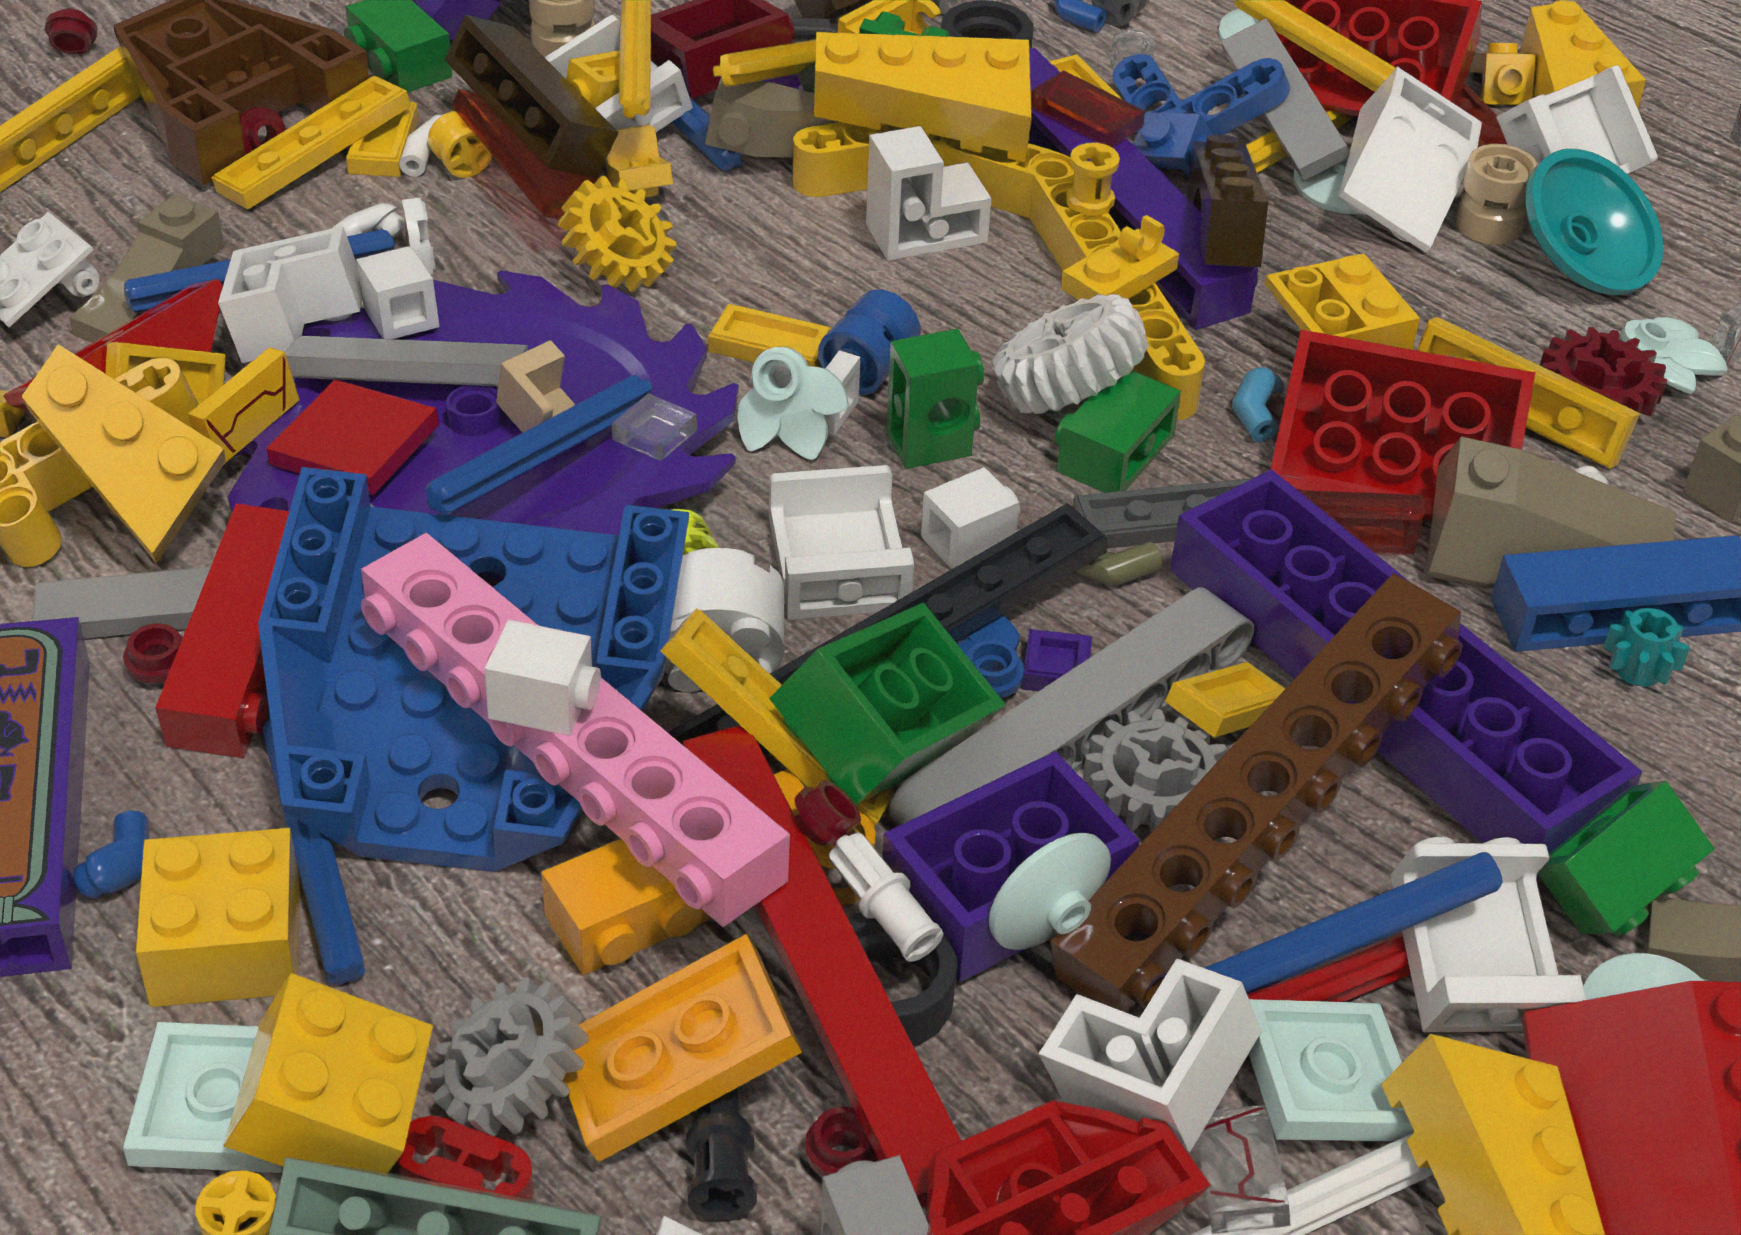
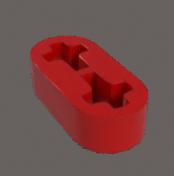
(467, 1158)

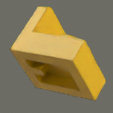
(595, 76)

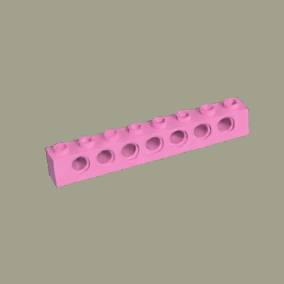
(615, 762)

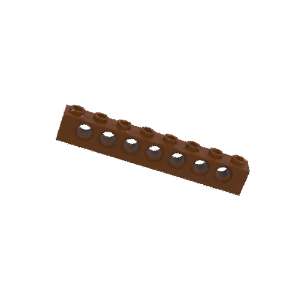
(1269, 756)

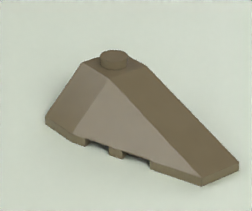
(1513, 502)

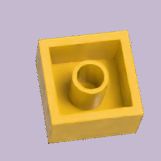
(218, 916)
(329, 1080)

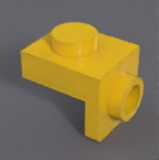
(1506, 74)
(638, 161)

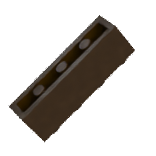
(531, 97)

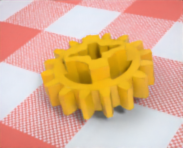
(617, 233)

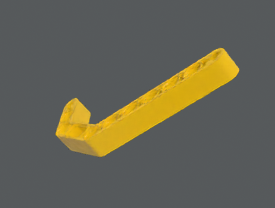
(835, 161)

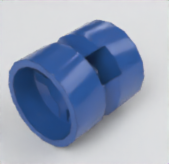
(868, 332)

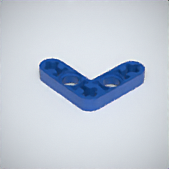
(1260, 82)

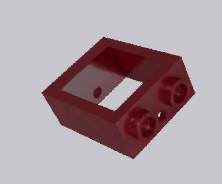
(703, 30)

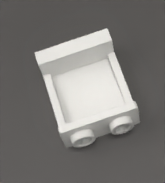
(668, 90)
(1585, 116)
(838, 541)
(1490, 956)

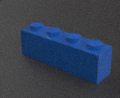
(1580, 592)

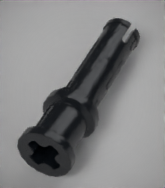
(720, 1149)

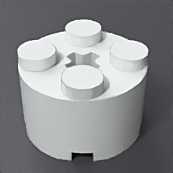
(737, 599)

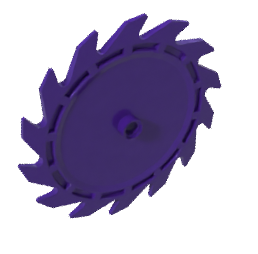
(572, 491)

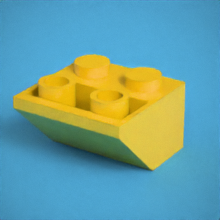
(1346, 300)

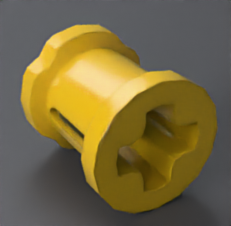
(1092, 179)

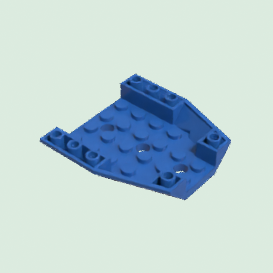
(373, 734)

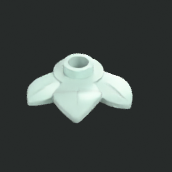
(1678, 349)
(793, 411)

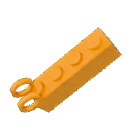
(614, 906)

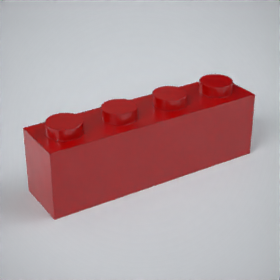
(218, 676)

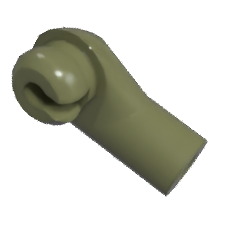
(1124, 565)

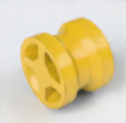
(466, 157)
(233, 1200)

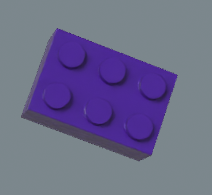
(975, 842)

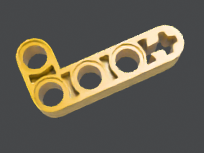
(41, 477)

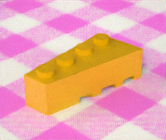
(944, 84)

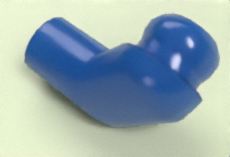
(1081, 14)

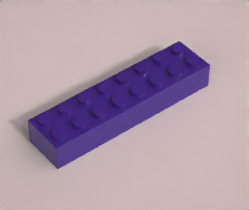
(1481, 736)

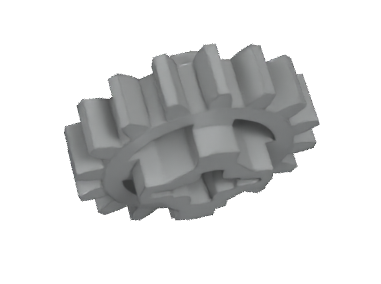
(1148, 766)
(509, 1057)

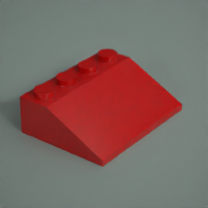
(1419, 36)
(1372, 409)
(1653, 1102)

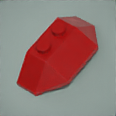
(179, 322)
(1062, 1175)

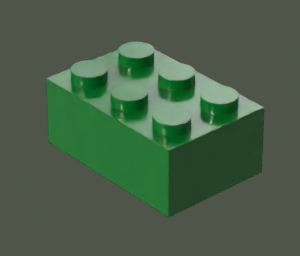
(886, 702)

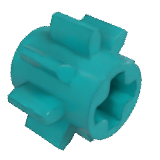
(1646, 647)

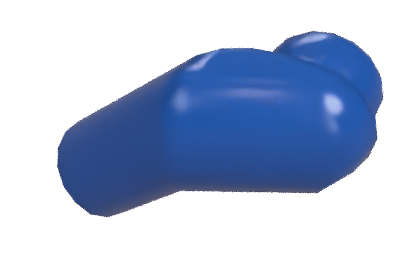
(117, 863)

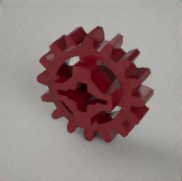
(1609, 367)

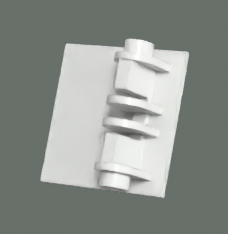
(40, 259)

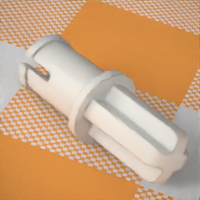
(885, 896)

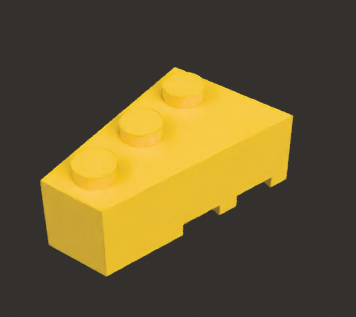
(1572, 49)
(126, 447)

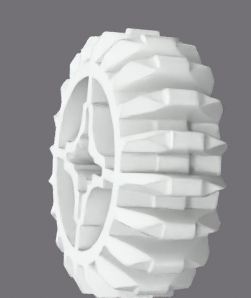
(1070, 354)

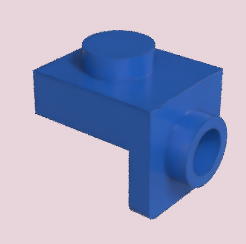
(1169, 137)

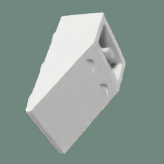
(1408, 158)

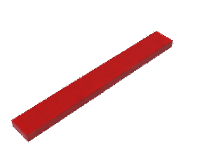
(837, 979)

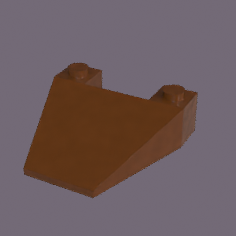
(218, 58)

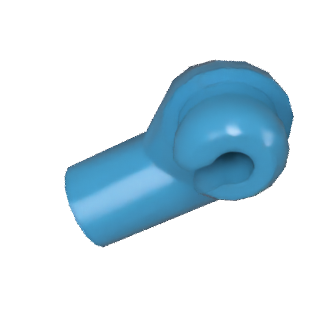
(1251, 399)

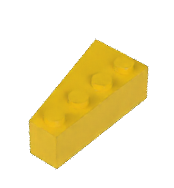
(1495, 1140)

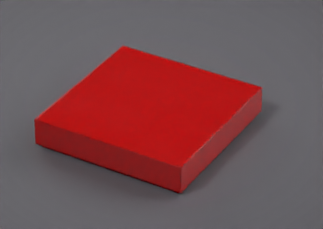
(354, 433)

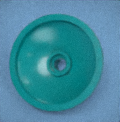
(1593, 222)

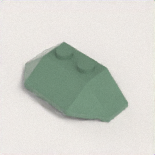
(357, 1201)

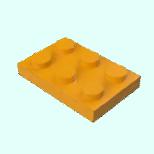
(678, 1047)

